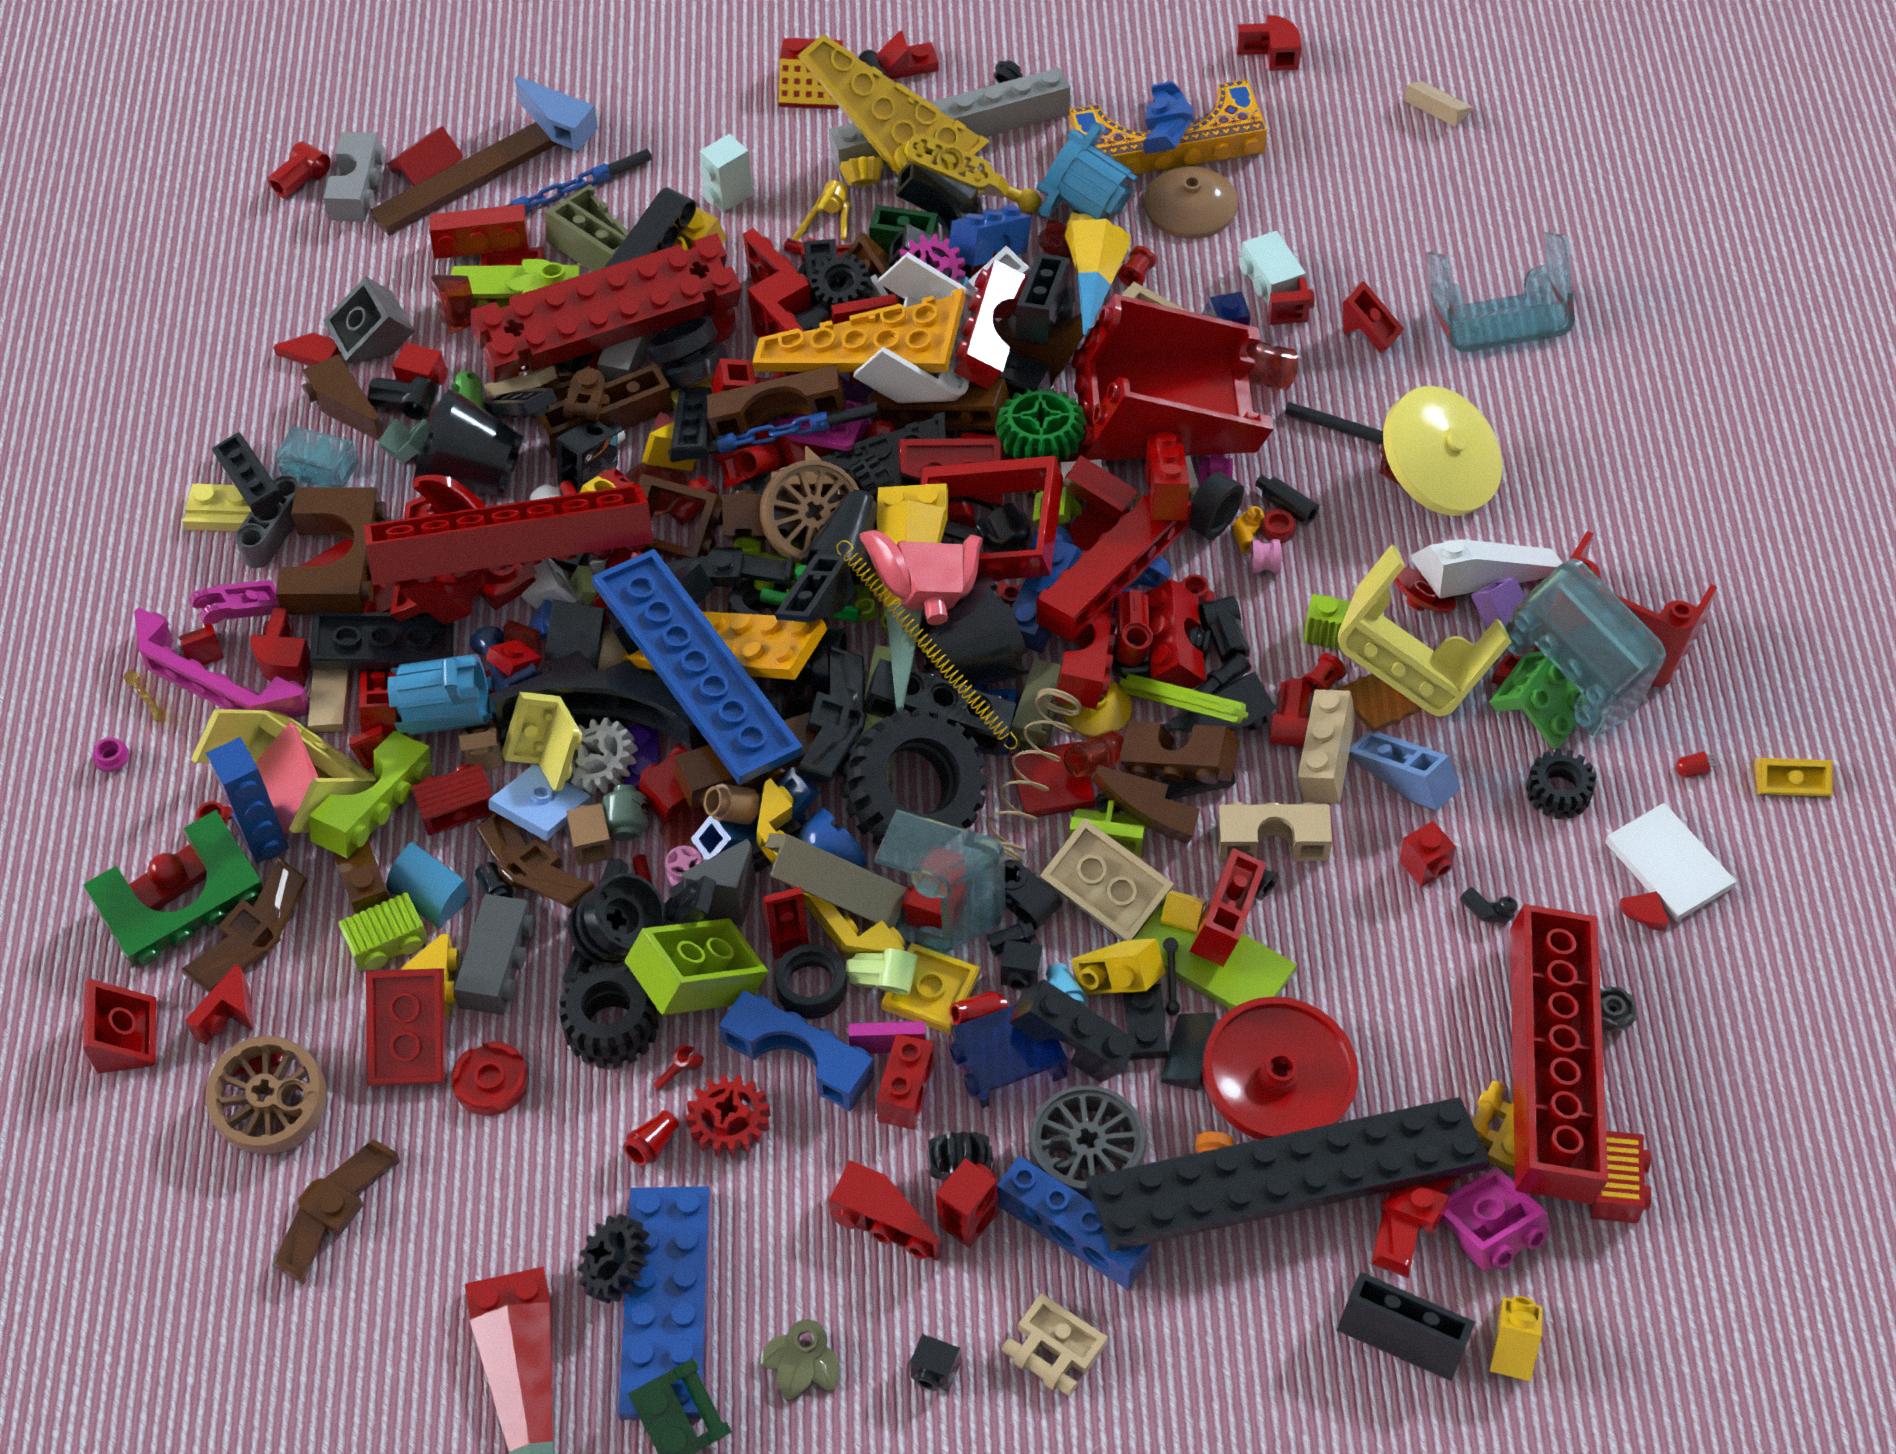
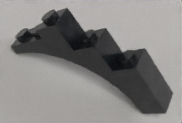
(612, 692)

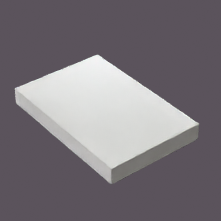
(1670, 861)

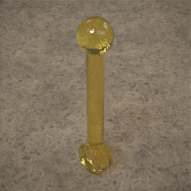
(132, 678)

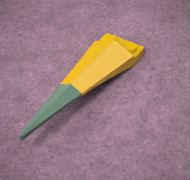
(908, 515)

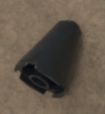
(850, 518)

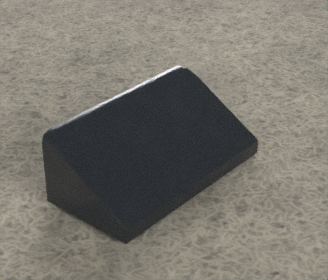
(1186, 1050)

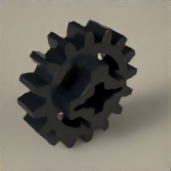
(613, 1258)

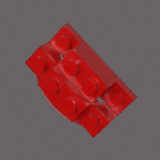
(446, 596)

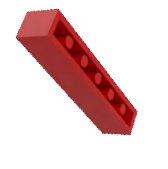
(1106, 570)

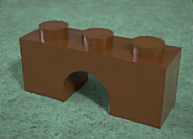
(1205, 757)

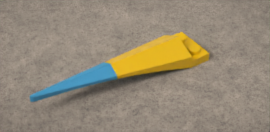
(1097, 255)

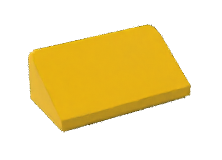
(1794, 776)

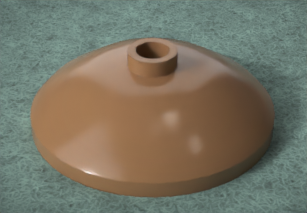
(1191, 202)

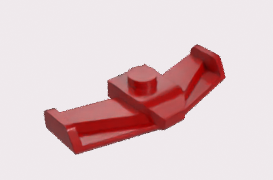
(1402, 1216)

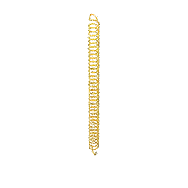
(930, 649)

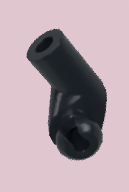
(1142, 669)

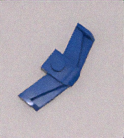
(1167, 116)

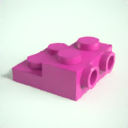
(1495, 1220)

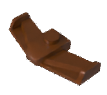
(529, 865)
(249, 929)
(331, 1206)

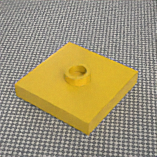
(935, 986)

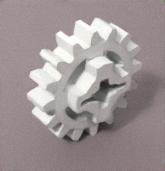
(602, 756)

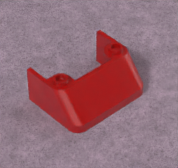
(1674, 626)

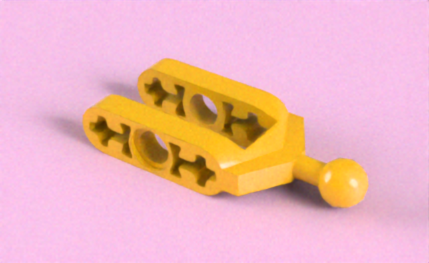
(985, 181)

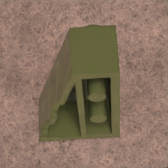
(584, 229)

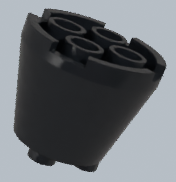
(469, 447)
(977, 639)

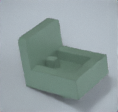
(404, 442)

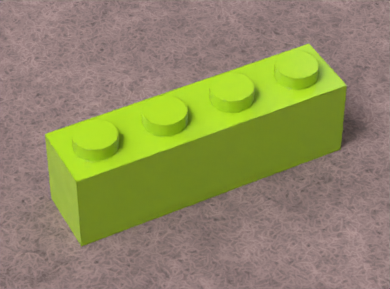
(489, 281)

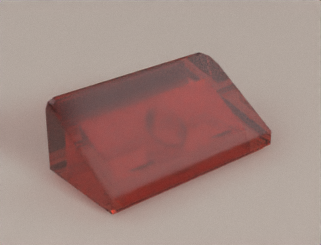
(453, 301)

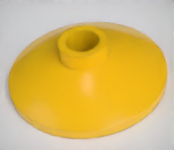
(1111, 713)

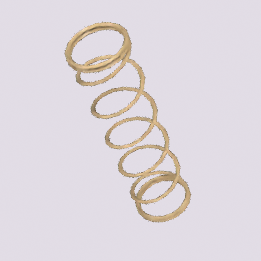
(1070, 712)

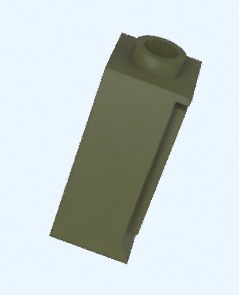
(1042, 675)

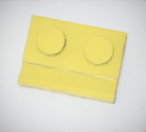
(215, 508)

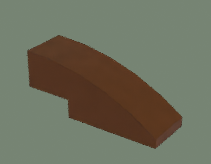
(1147, 804)

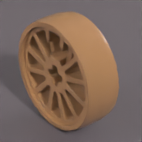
(768, 501)
(308, 1111)

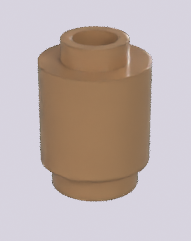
(732, 803)

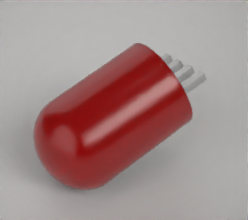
(1695, 764)

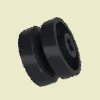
(687, 352)

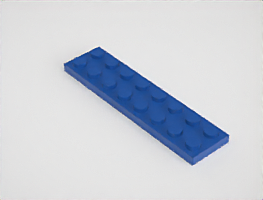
(697, 666)

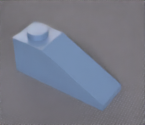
(1408, 768)

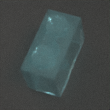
(317, 458)

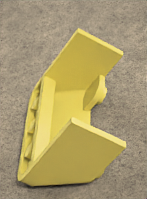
(1427, 677)
(260, 728)

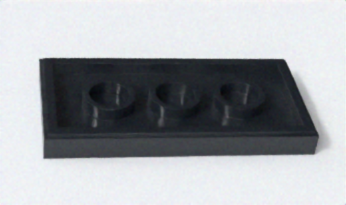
(376, 640)

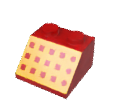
(796, 83)

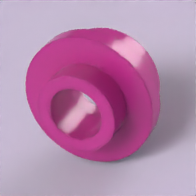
(109, 747)

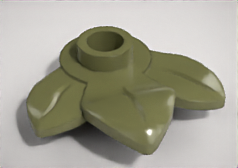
(801, 1365)

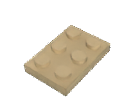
(1106, 881)

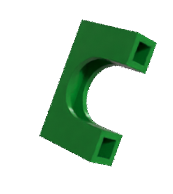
(145, 931)

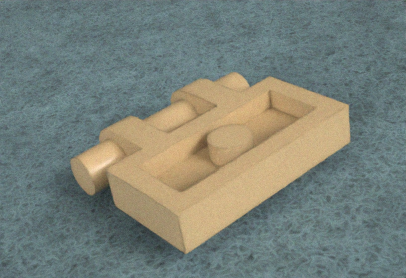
(1063, 1335)

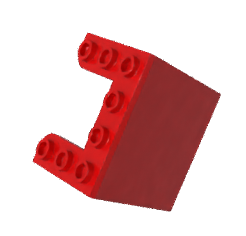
(1166, 371)

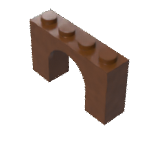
(347, 582)

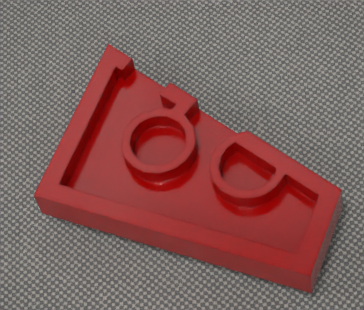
(921, 453)

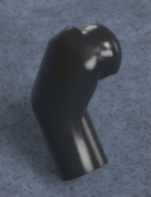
(1489, 911)

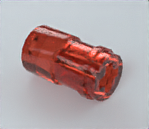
(1100, 749)

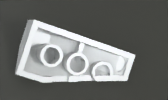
(1471, 565)

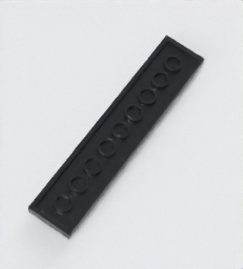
(1285, 1173)

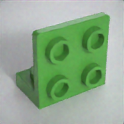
(1542, 694)

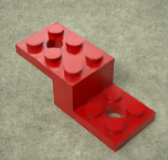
(777, 289)

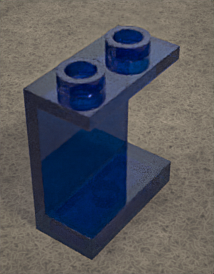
(1001, 1054)

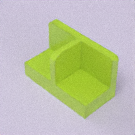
(1118, 826)

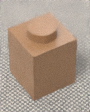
(589, 834)

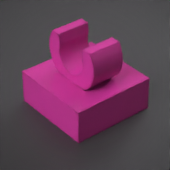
(1213, 464)

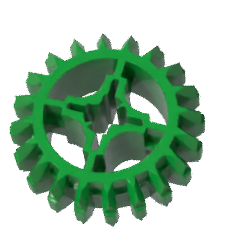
(1021, 420)

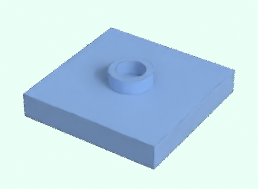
(535, 805)

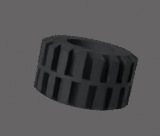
(612, 1041)

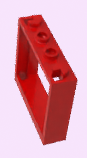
(1009, 477)

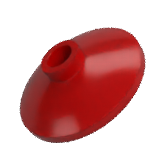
(1421, 594)

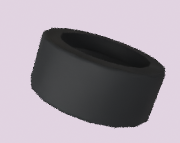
(1215, 505)
(806, 956)

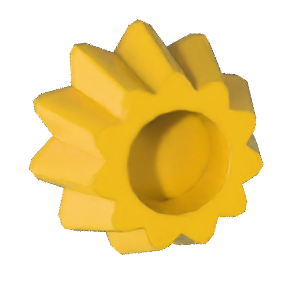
(862, 171)

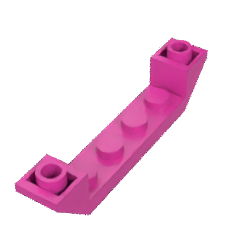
(217, 688)

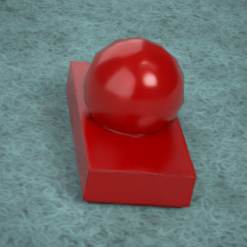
(168, 878)

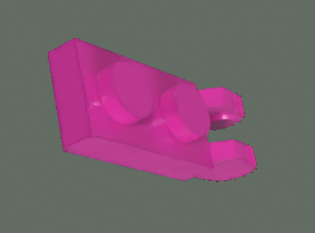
(235, 601)

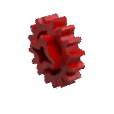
(738, 1126)

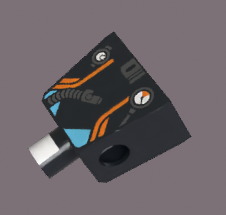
(587, 452)

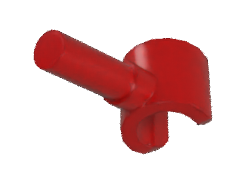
(680, 1062)

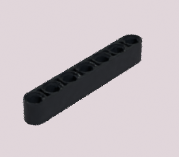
(653, 232)

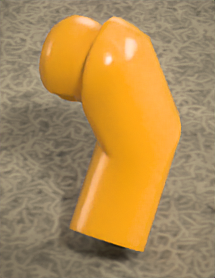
(1246, 526)

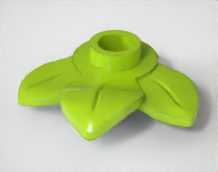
(537, 275)

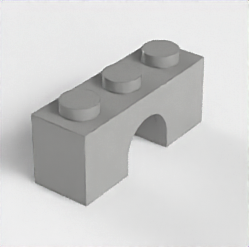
(359, 161)

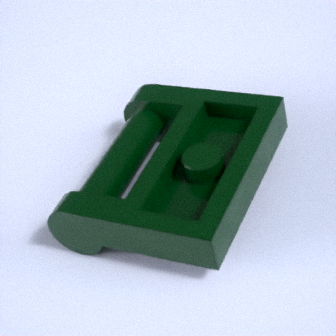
(666, 1418)

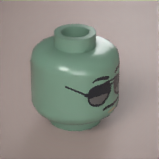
(626, 812)

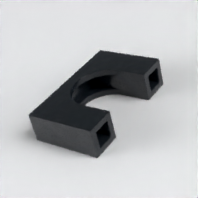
(933, 195)

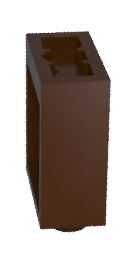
(710, 519)

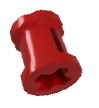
(1137, 266)
(1323, 675)

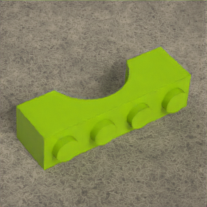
(347, 820)

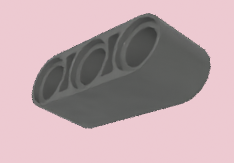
(264, 534)

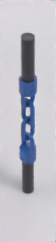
(599, 175)
(818, 422)

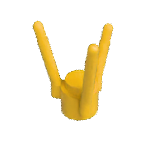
(831, 200)

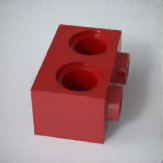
(905, 1081)
(967, 1202)

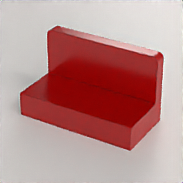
(427, 157)
(1099, 488)

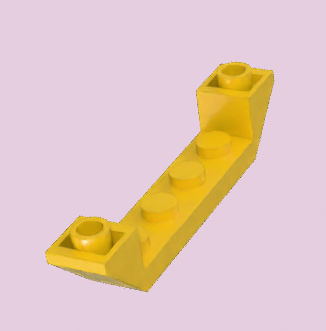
(775, 812)

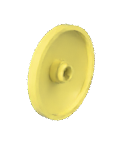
(1442, 450)

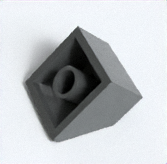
(368, 323)

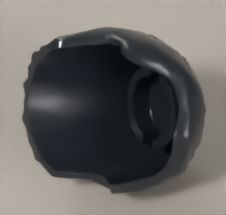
(1004, 529)

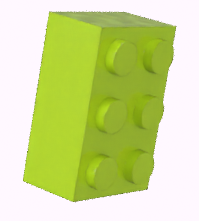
(695, 965)

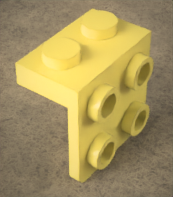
(543, 735)

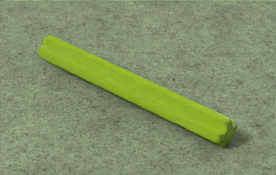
(1184, 698)

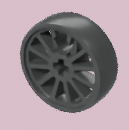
(1072, 1139)

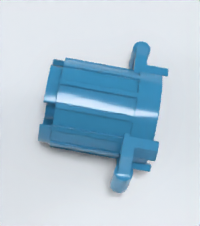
(1086, 177)
(440, 694)

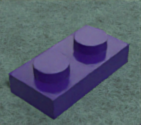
(648, 752)

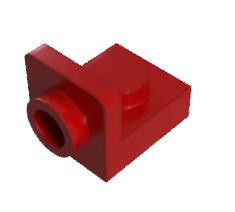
(1291, 306)

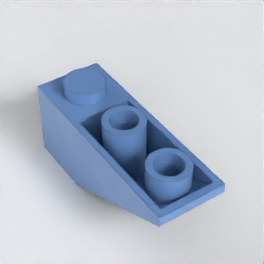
(559, 115)

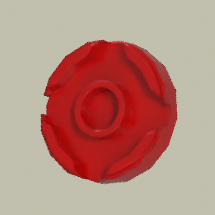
(490, 1078)

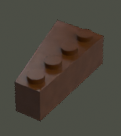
(742, 514)

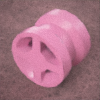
(1265, 556)
(681, 859)

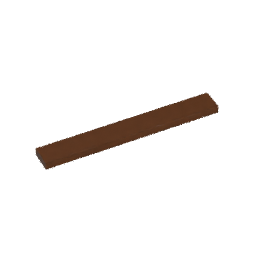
(461, 178)

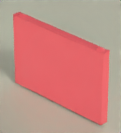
(286, 773)

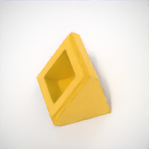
(1183, 911)

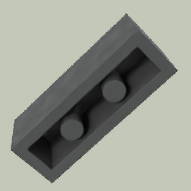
(494, 954)

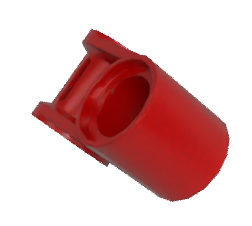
(747, 463)

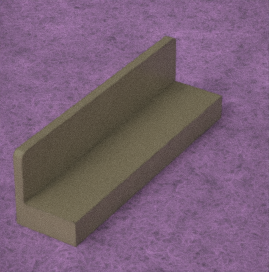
(835, 880)

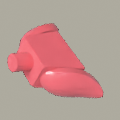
(925, 573)

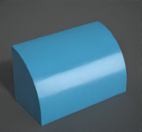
(430, 885)

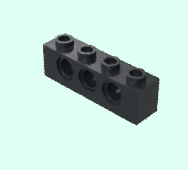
(927, 690)

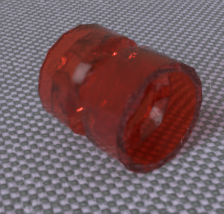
(1273, 366)

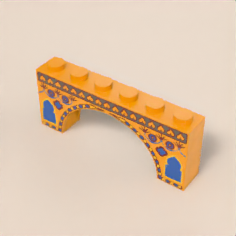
(1228, 132)

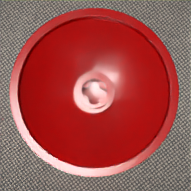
(1279, 1068)

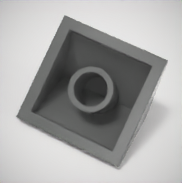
(734, 881)

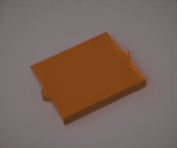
(1379, 703)

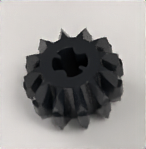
(949, 1150)

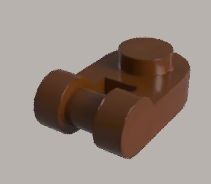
(588, 387)

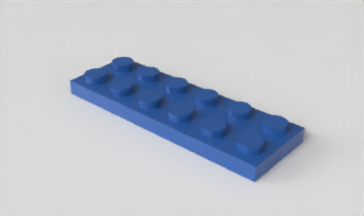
(668, 1307)

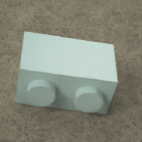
(726, 173)
(1270, 265)

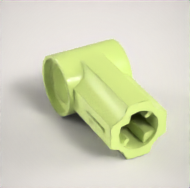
(885, 971)

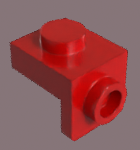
(512, 656)

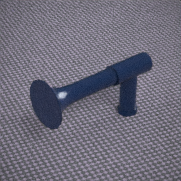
(491, 636)

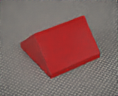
(118, 1027)

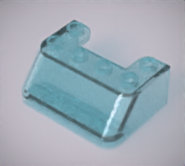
(1591, 641)

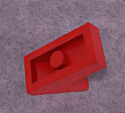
(906, 60)
(1366, 311)
(226, 1000)

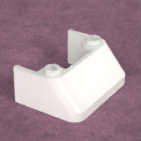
(895, 375)

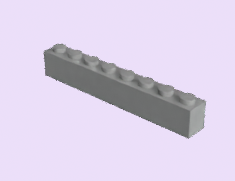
(983, 111)

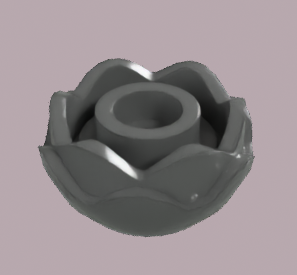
(1622, 1003)

